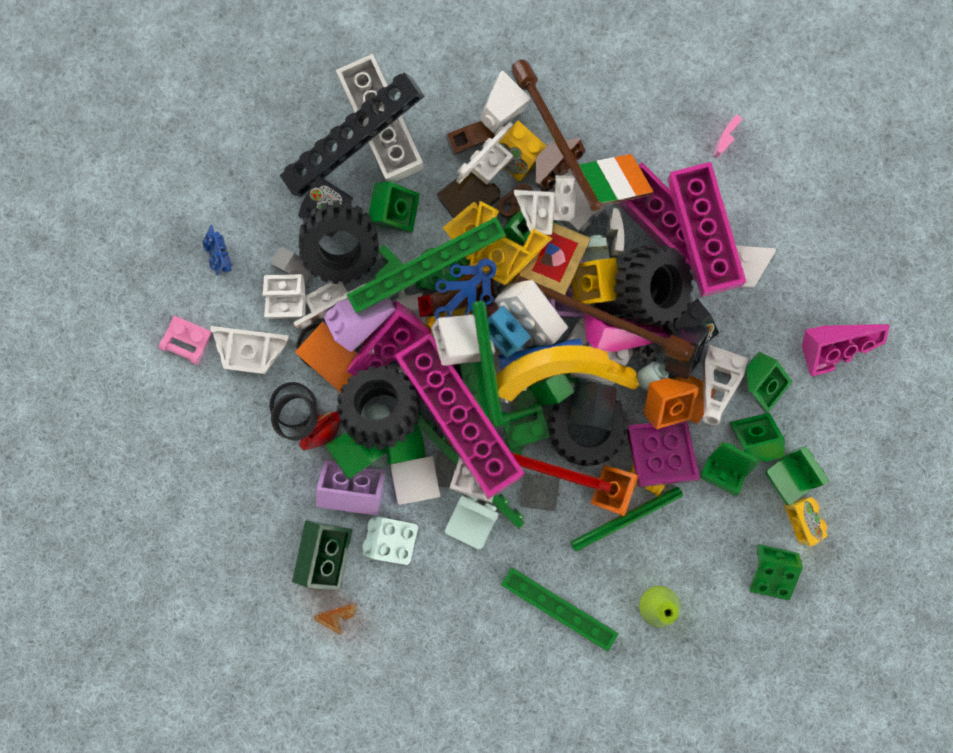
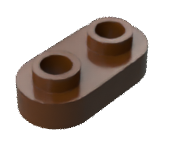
(511, 200)

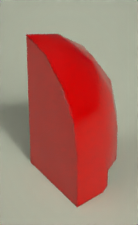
(425, 306)

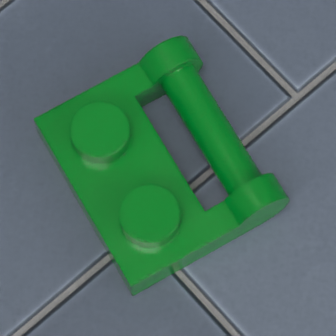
(526, 432)

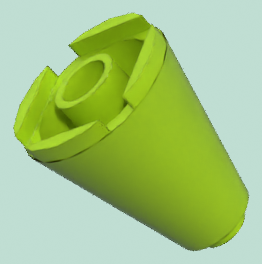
(659, 606)

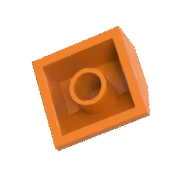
(669, 402)
(620, 491)

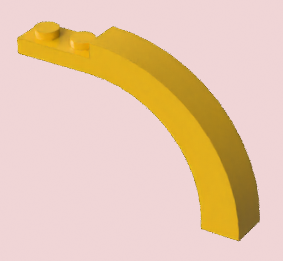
(558, 361)

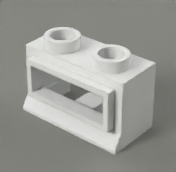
(565, 197)

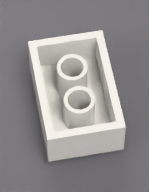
(533, 312)

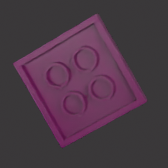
(662, 454)

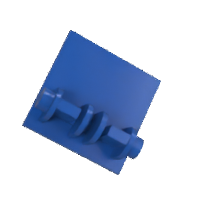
(214, 244)

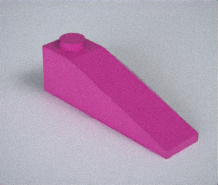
(833, 343)

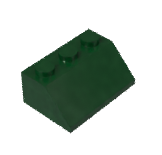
(322, 555)

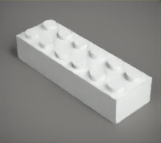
(393, 146)

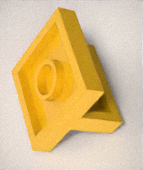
(462, 222)

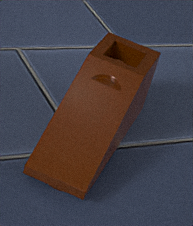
(468, 137)

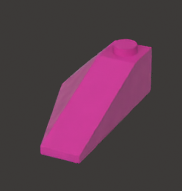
(389, 339)
(613, 339)

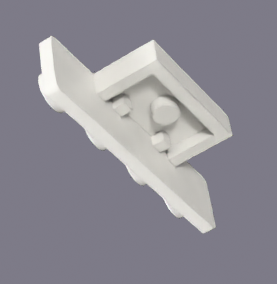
(489, 160)
(321, 301)

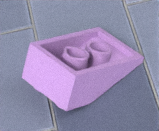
(352, 328)

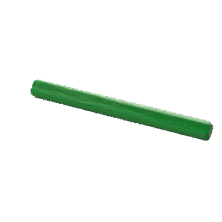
(487, 363)
(630, 517)

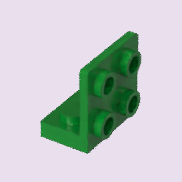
(776, 572)

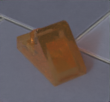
(331, 617)

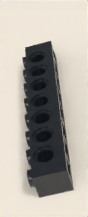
(361, 135)

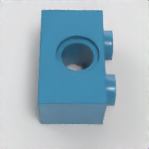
(506, 332)

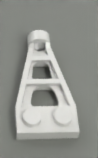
(725, 362)

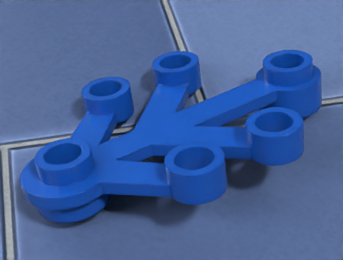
(467, 287)

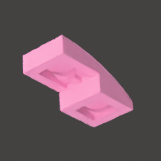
(726, 139)

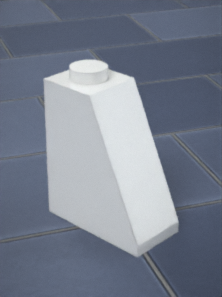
(503, 103)

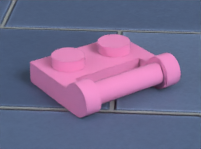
(189, 334)

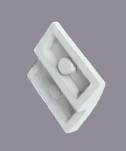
(616, 230)
(284, 296)
(415, 480)
(465, 484)

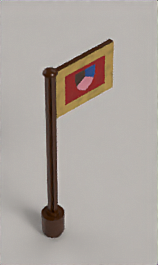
(554, 271)

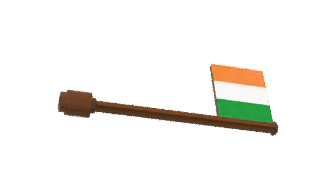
(601, 180)

